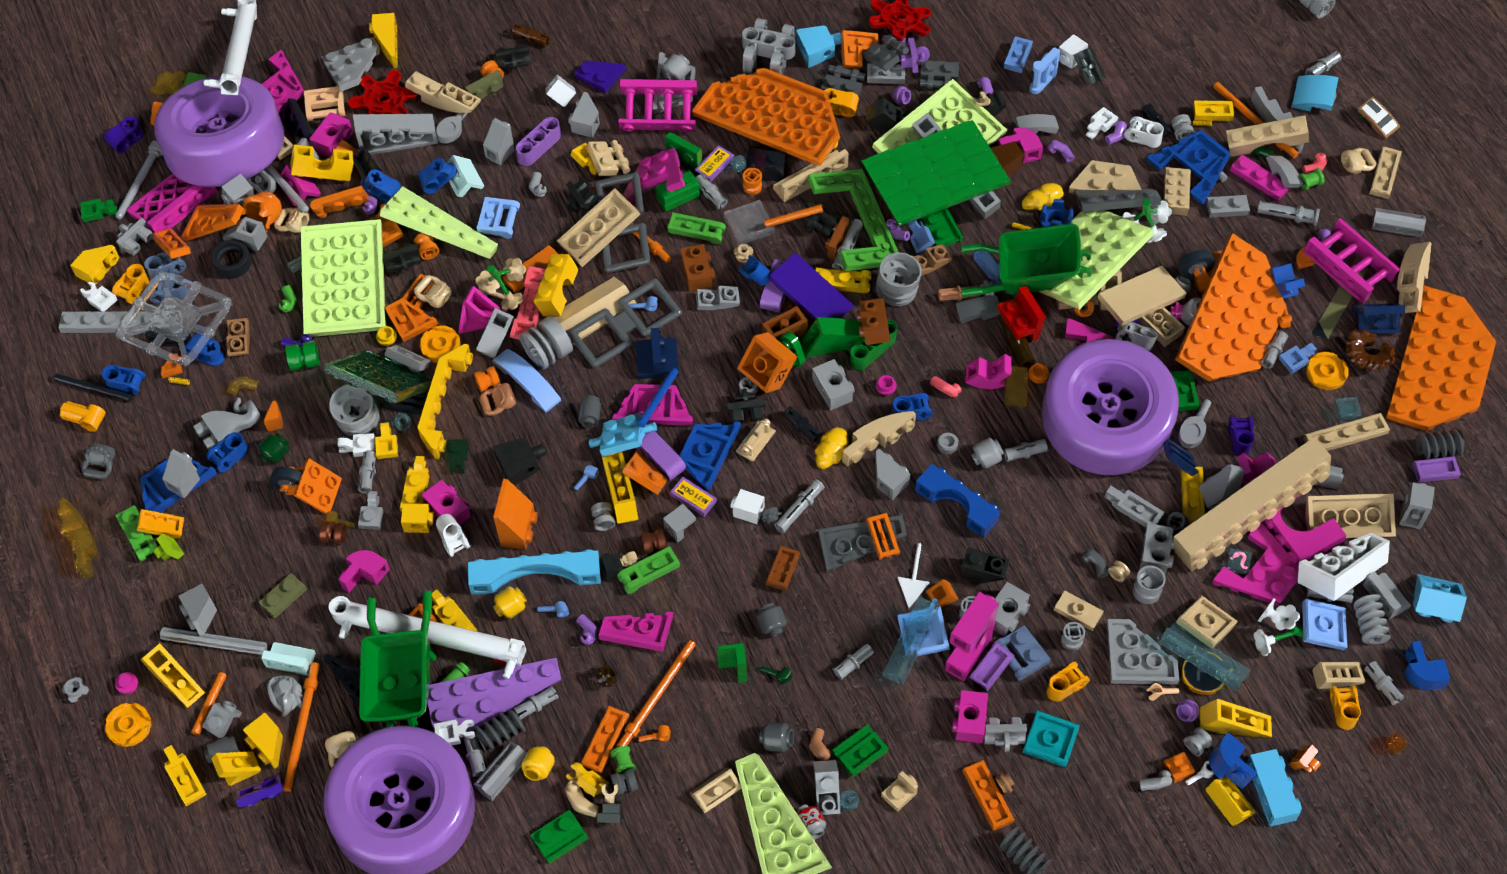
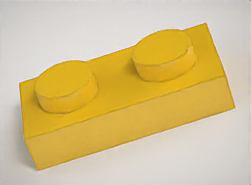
(1213, 110)

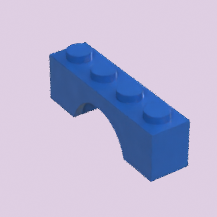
(937, 485)

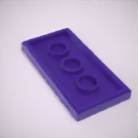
(809, 289)

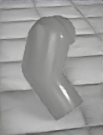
(535, 186)
(1156, 783)

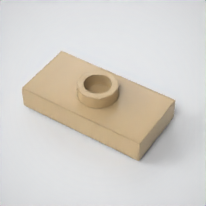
(1078, 610)

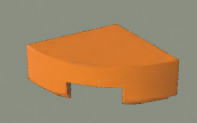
(1303, 260)
(170, 369)

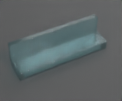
(911, 640)
(1207, 659)

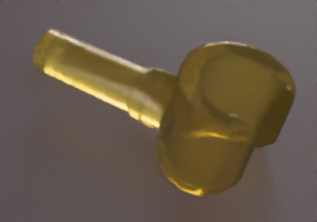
(332, 517)

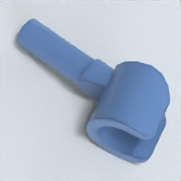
(650, 305)
(589, 472)
(560, 608)

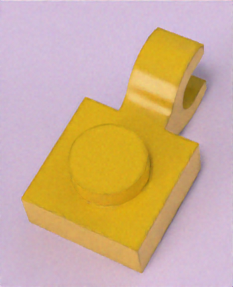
(386, 444)
(589, 781)

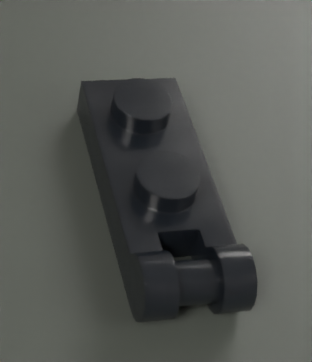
(296, 121)

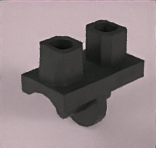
(513, 57)
(1089, 66)
(578, 199)
(821, 221)
(401, 258)
(756, 407)

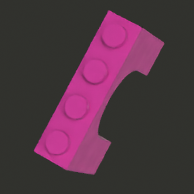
(1306, 544)
(972, 635)

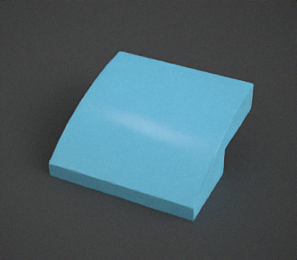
(1315, 92)

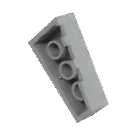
(394, 131)

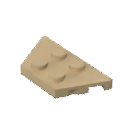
(1105, 176)

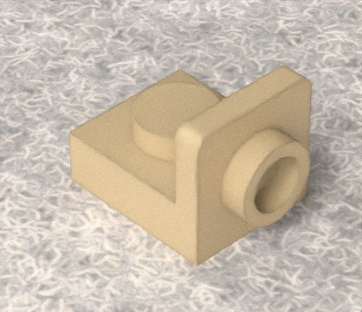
(900, 791)

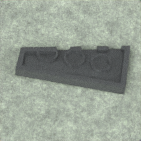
(1114, 199)
(853, 541)

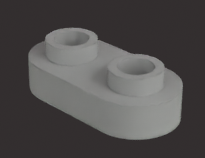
(263, 182)

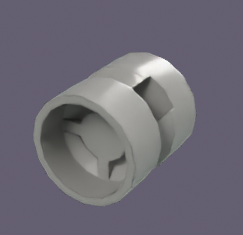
(1319, 7)
(1149, 584)

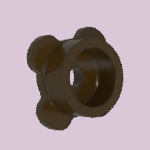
(606, 676)

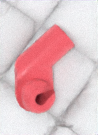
(1319, 162)
(950, 390)

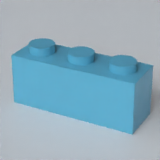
(1274, 788)

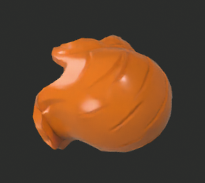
(262, 207)

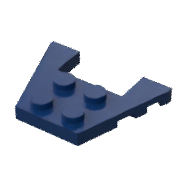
(1201, 155)

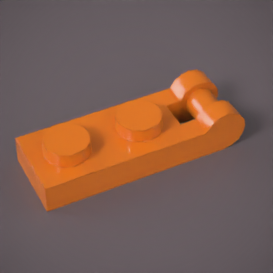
(339, 201)

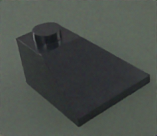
(769, 161)

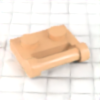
(322, 99)

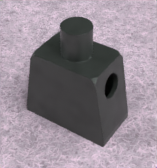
(518, 459)

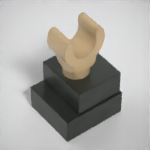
(991, 102)
(613, 565)
(611, 809)

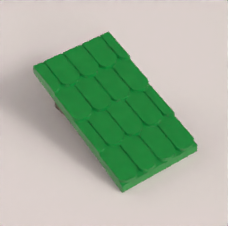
(935, 172)

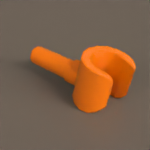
(1285, 319)
(662, 735)

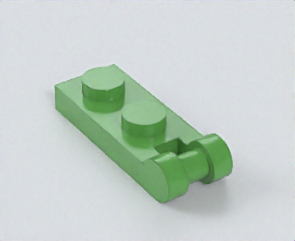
(696, 228)
(129, 520)
(648, 569)

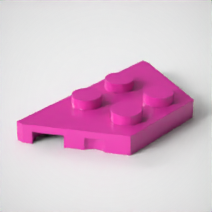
(669, 411)

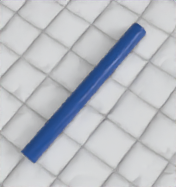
(657, 397)

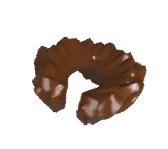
(1362, 359)

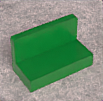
(733, 656)

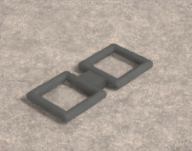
(641, 227)
(624, 322)

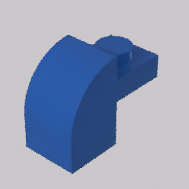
(1285, 280)
(1424, 673)
(1226, 762)

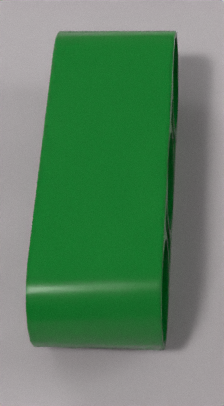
(869, 352)

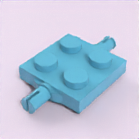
(621, 435)

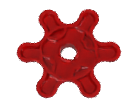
(899, 9)
(377, 90)

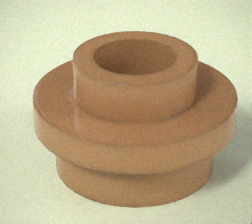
(1005, 782)

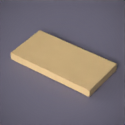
(598, 227)
(1141, 295)

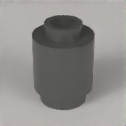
(589, 411)
(223, 745)

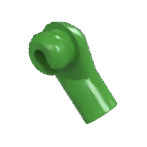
(290, 301)

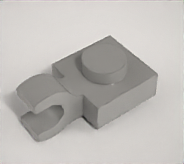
(371, 515)

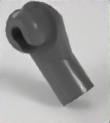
(1098, 560)

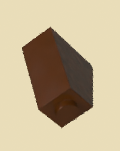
(1009, 157)

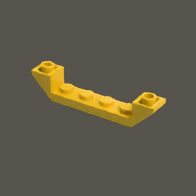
(454, 360)

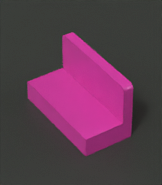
(301, 185)

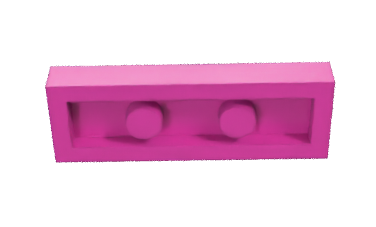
(1259, 177)

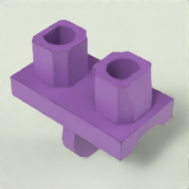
(915, 54)

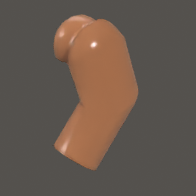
(817, 747)

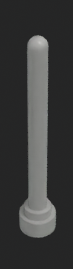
(154, 152)
(287, 188)

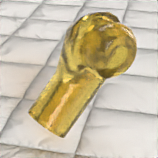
(240, 383)

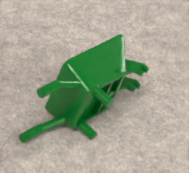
(1034, 259)
(395, 670)

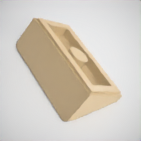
(716, 789)

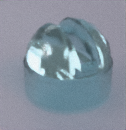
(738, 163)
(407, 419)
(852, 796)

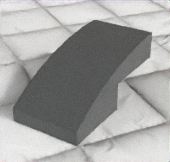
(978, 307)

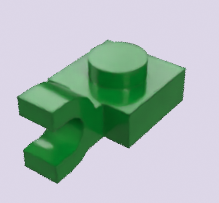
(95, 209)

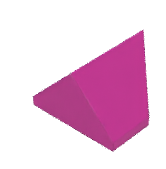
(476, 311)

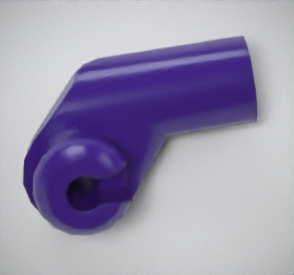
(304, 338)

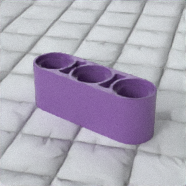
(538, 141)
(772, 297)
(662, 455)

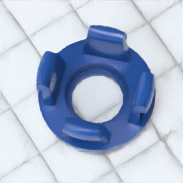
(1055, 210)

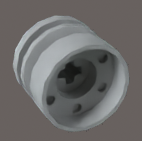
(898, 279)
(546, 342)
(352, 400)

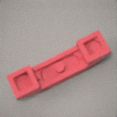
(528, 312)

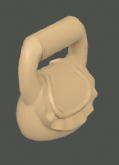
(1354, 162)
(295, 221)
(437, 295)
(338, 744)

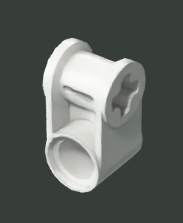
(1146, 132)
(453, 537)

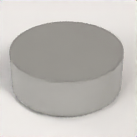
(947, 443)

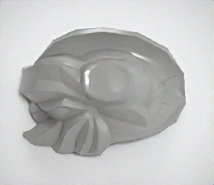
(285, 693)

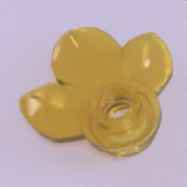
(168, 82)

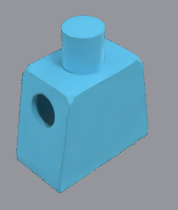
(816, 44)

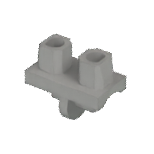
(131, 234)
(1005, 734)

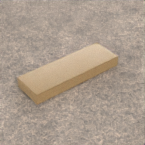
(1385, 172)

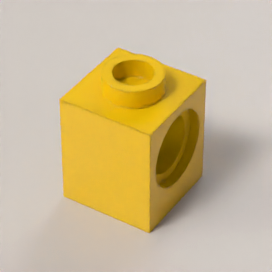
(417, 518)

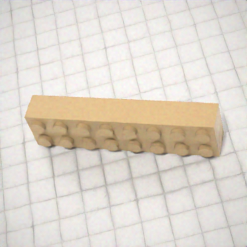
(1253, 504)

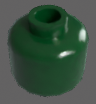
(273, 448)

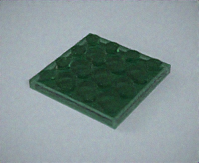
(379, 376)

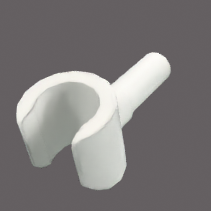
(1204, 772)

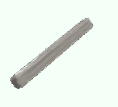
(213, 640)

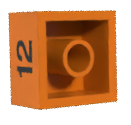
(767, 362)

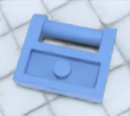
(1044, 70)
(492, 214)

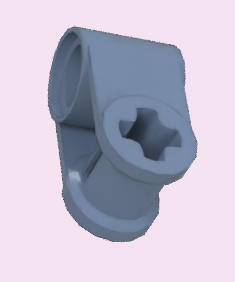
(163, 262)
(175, 289)

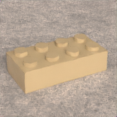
(1177, 190)
(1164, 324)

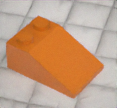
(514, 517)

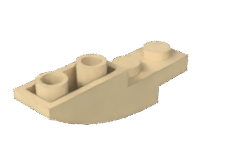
(442, 97)
(1412, 276)
(880, 431)

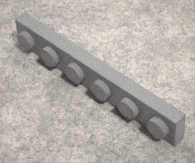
(99, 321)

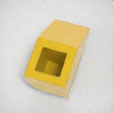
(95, 263)
(266, 738)

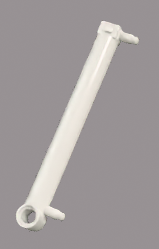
(238, 47)
(439, 634)

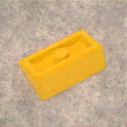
(1230, 800)

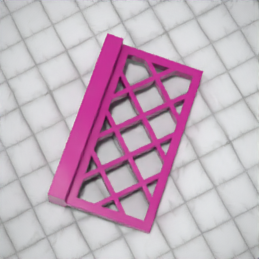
(177, 208)

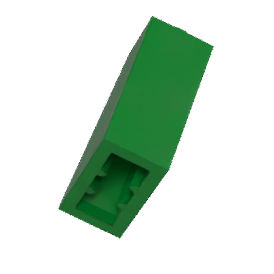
(830, 336)

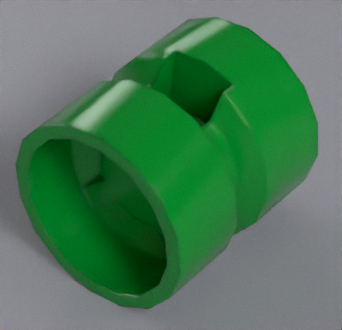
(302, 355)

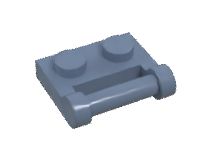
(1028, 651)

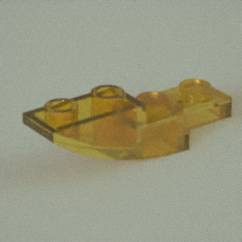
(79, 537)

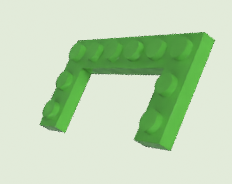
(870, 214)

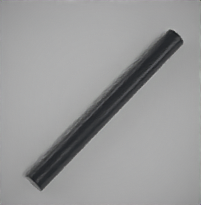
(93, 387)

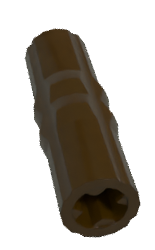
(1019, 347)

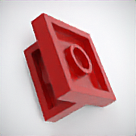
(1023, 315)

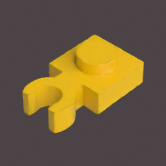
(582, 156)

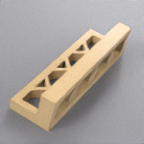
(798, 182)

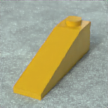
(620, 488)

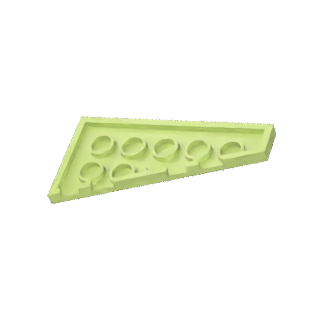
(424, 217)
(778, 832)

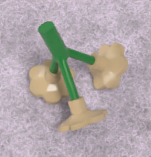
(490, 281)

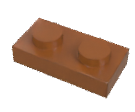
(839, 232)

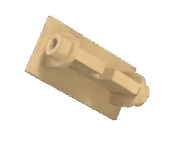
(756, 440)

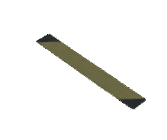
(1336, 308)

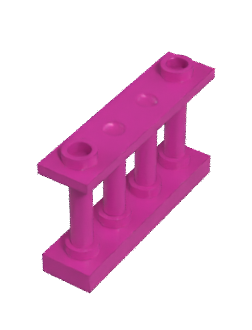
(649, 88)
(1340, 271)

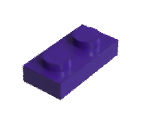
(250, 795)

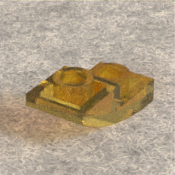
(1017, 387)

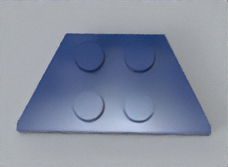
(707, 450)
(155, 493)

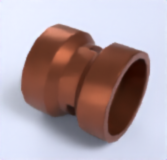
(333, 532)
(653, 541)

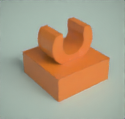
(1305, 760)
(1179, 767)

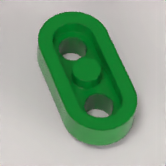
(792, 343)

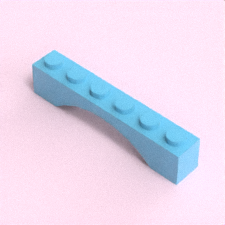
(489, 575)

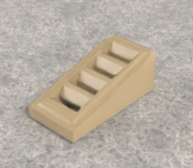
(1324, 679)

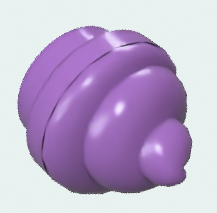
(901, 95)
(1187, 710)

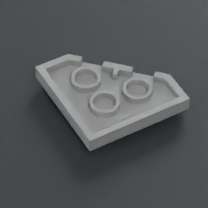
(351, 62)
(1137, 657)

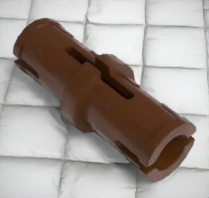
(531, 35)

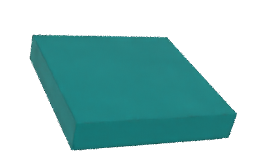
(1051, 739)

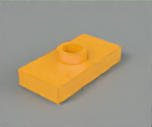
(160, 523)

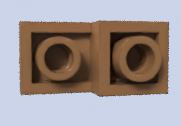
(933, 258)
(238, 337)

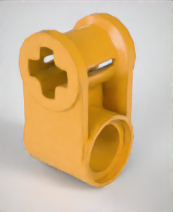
(843, 102)
(131, 283)
(1070, 681)
(1345, 702)

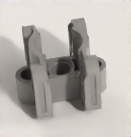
(769, 44)

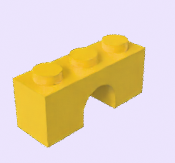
(336, 167)
(559, 272)

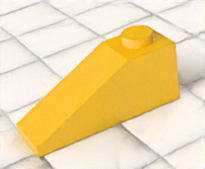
(385, 34)
(172, 675)
(1226, 717)

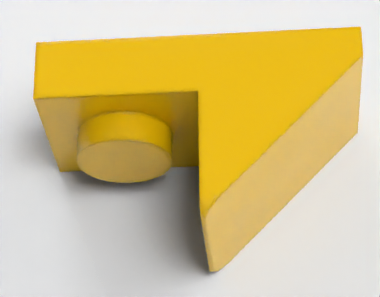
(235, 766)

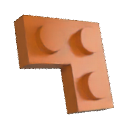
(853, 45)

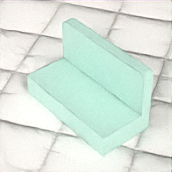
(465, 176)
(289, 658)

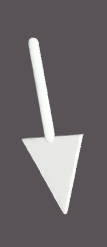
(911, 587)

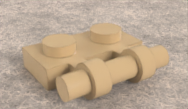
(603, 158)

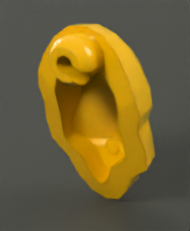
(1042, 196)
(831, 447)

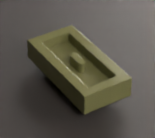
(486, 85)
(282, 595)

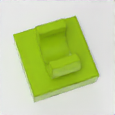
(168, 548)

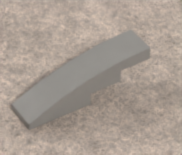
(1270, 110)

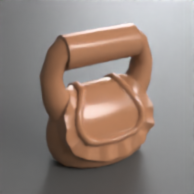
(502, 396)

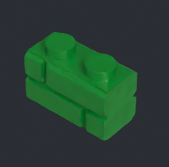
(673, 199)

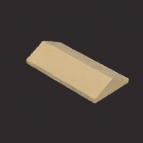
(601, 297)
(1353, 513)

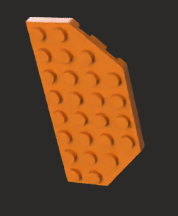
(773, 112)
(1234, 315)
(1442, 363)

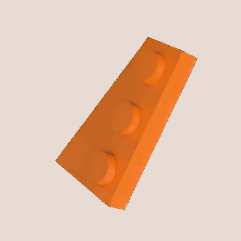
(210, 219)

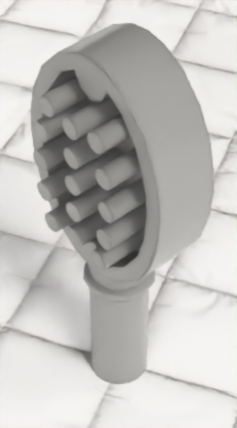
(450, 128)
(1194, 428)

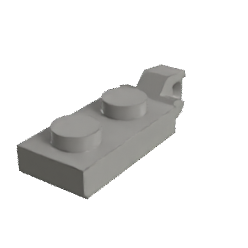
(1134, 506)

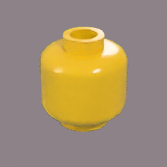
(509, 602)
(537, 763)

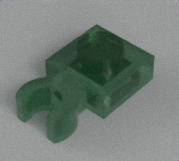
(457, 453)

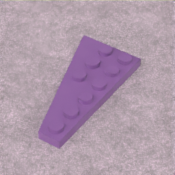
(489, 693)

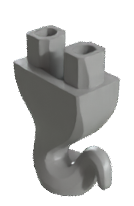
(223, 423)

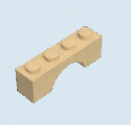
(1287, 131)

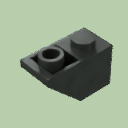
(883, 115)
(983, 566)

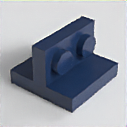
(1379, 317)
(656, 356)

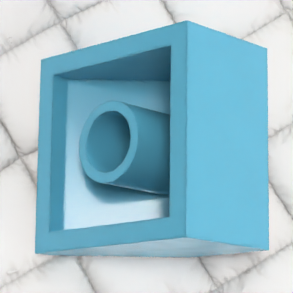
(1439, 598)

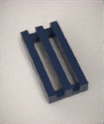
(1180, 457)

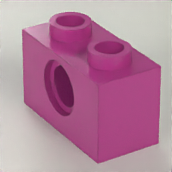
(330, 133)
(442, 494)
(970, 729)

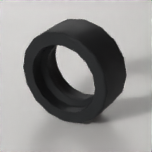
(225, 248)

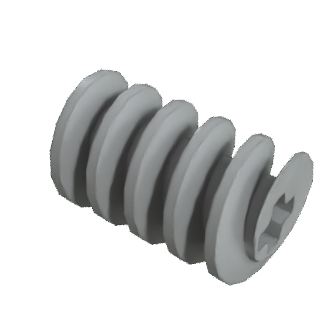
(1371, 620)

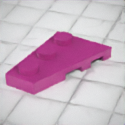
(642, 632)

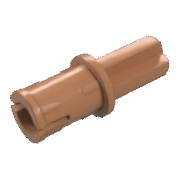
(954, 293)

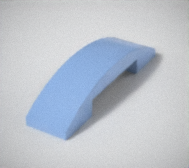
(528, 379)

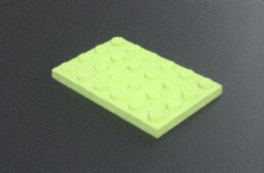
(947, 108)
(1111, 244)
(343, 278)

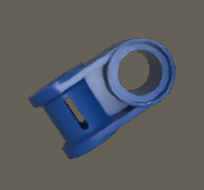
(435, 176)
(382, 186)
(755, 271)
(209, 354)
(125, 379)
(913, 403)
(227, 452)

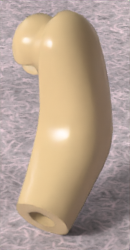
(578, 801)

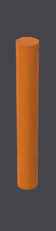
(793, 216)
(215, 689)

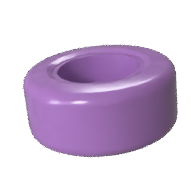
(217, 135)
(1124, 369)
(365, 769)

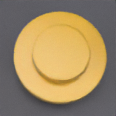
(386, 336)

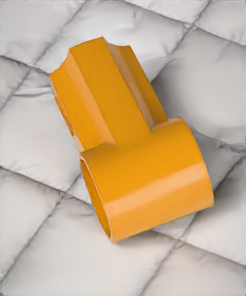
(87, 417)

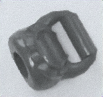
(100, 456)

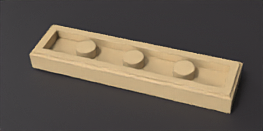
(1350, 432)

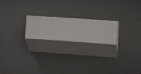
(1398, 222)
(500, 771)

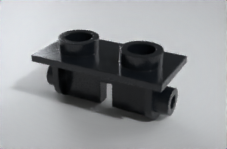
(363, 161)

